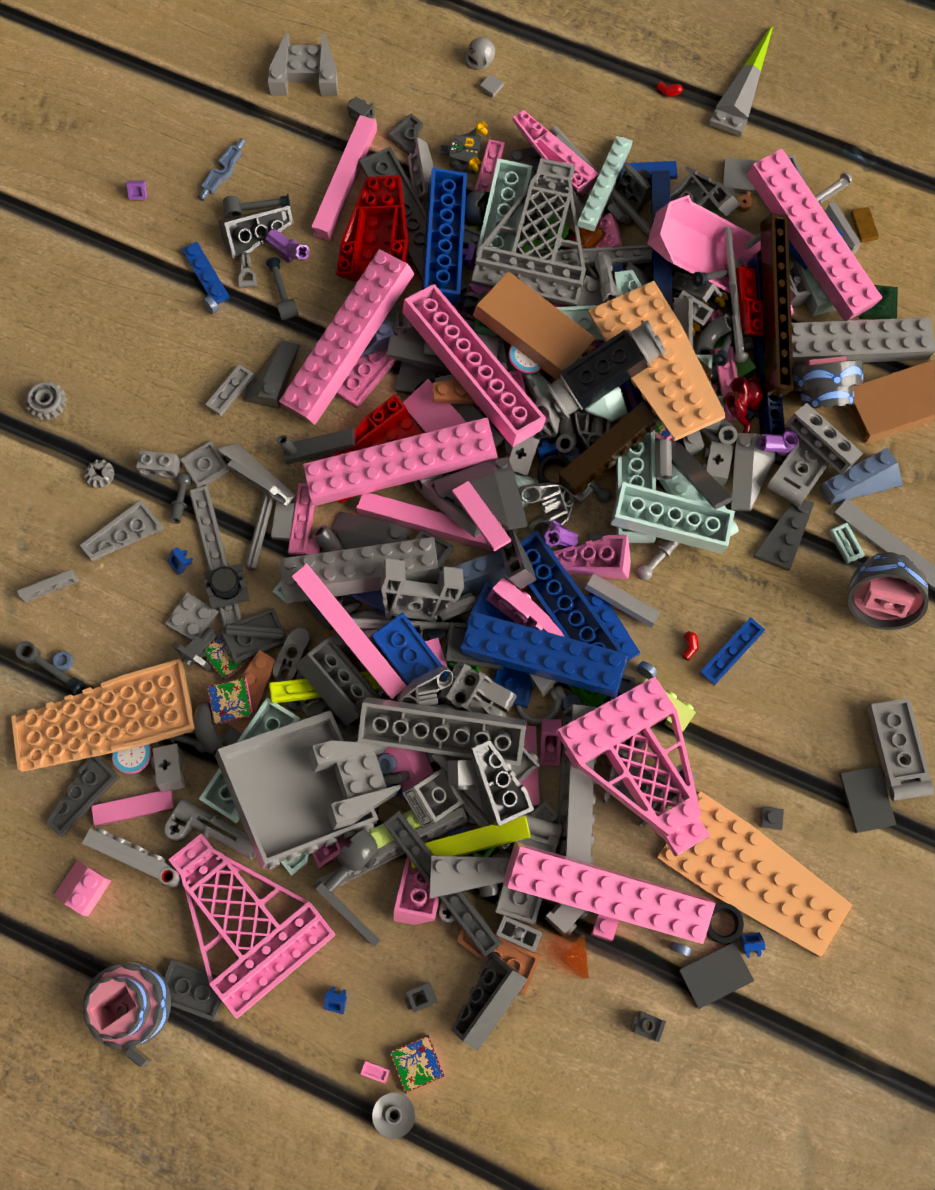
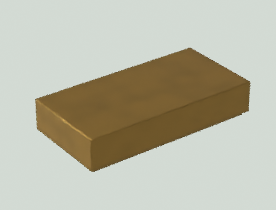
(864, 224)

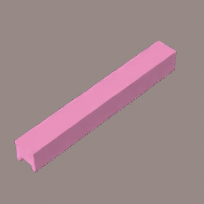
(344, 178)
(418, 519)
(349, 631)

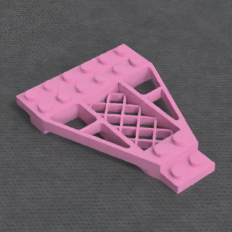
(616, 723)
(273, 956)

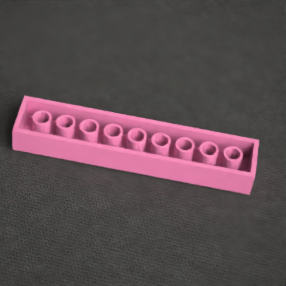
(814, 235)
(347, 336)
(473, 365)
(400, 461)
(608, 892)

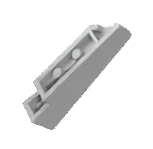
(420, 168)
(252, 472)

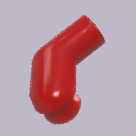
(671, 90)
(693, 645)

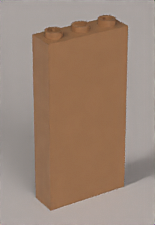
(533, 325)
(895, 402)

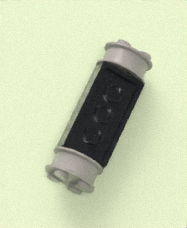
(605, 369)

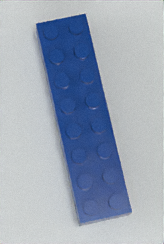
(444, 232)
(564, 598)
(544, 654)

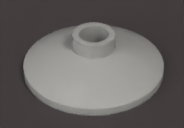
(391, 1127)

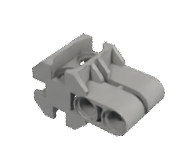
(478, 695)

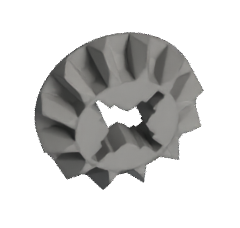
(97, 481)

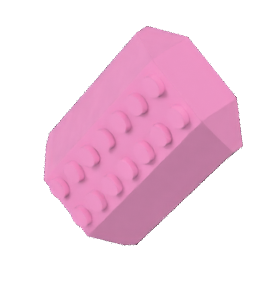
(696, 239)

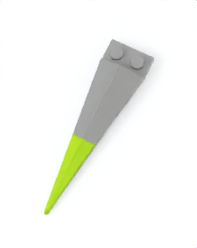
(734, 107)

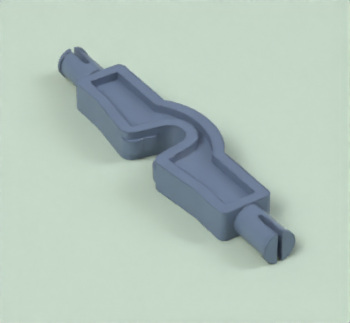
(217, 176)

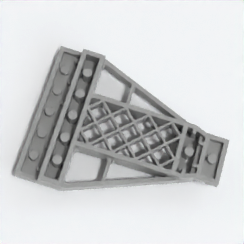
(548, 278)

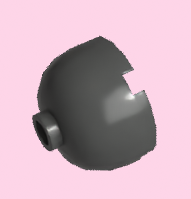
(476, 206)
(359, 852)

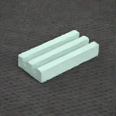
(833, 532)

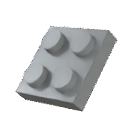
(192, 617)

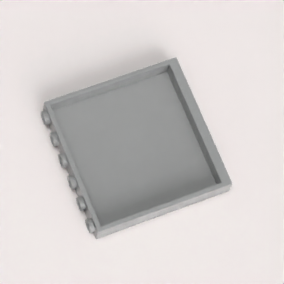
(280, 793)

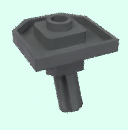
(196, 649)

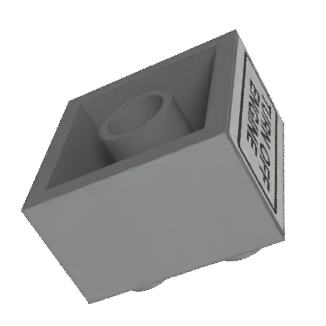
(432, 798)

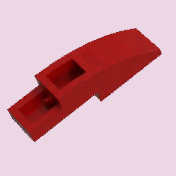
(750, 307)

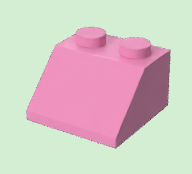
(82, 888)

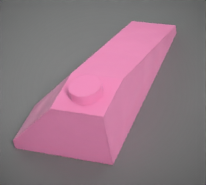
(603, 557)
(413, 899)

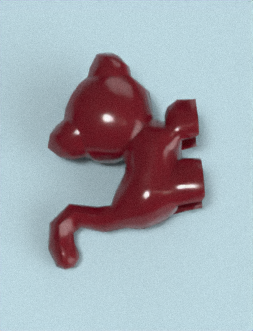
(744, 395)

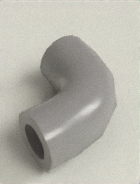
(727, 432)

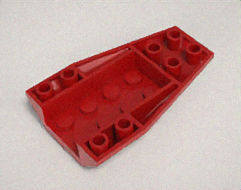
(374, 225)
(384, 425)

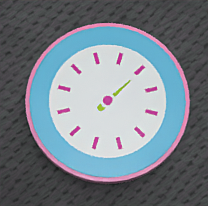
(522, 362)
(132, 760)

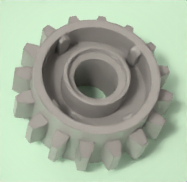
(42, 392)

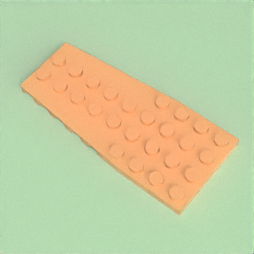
(672, 383)
(106, 719)
(759, 879)

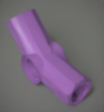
(287, 248)
(779, 443)
(558, 534)

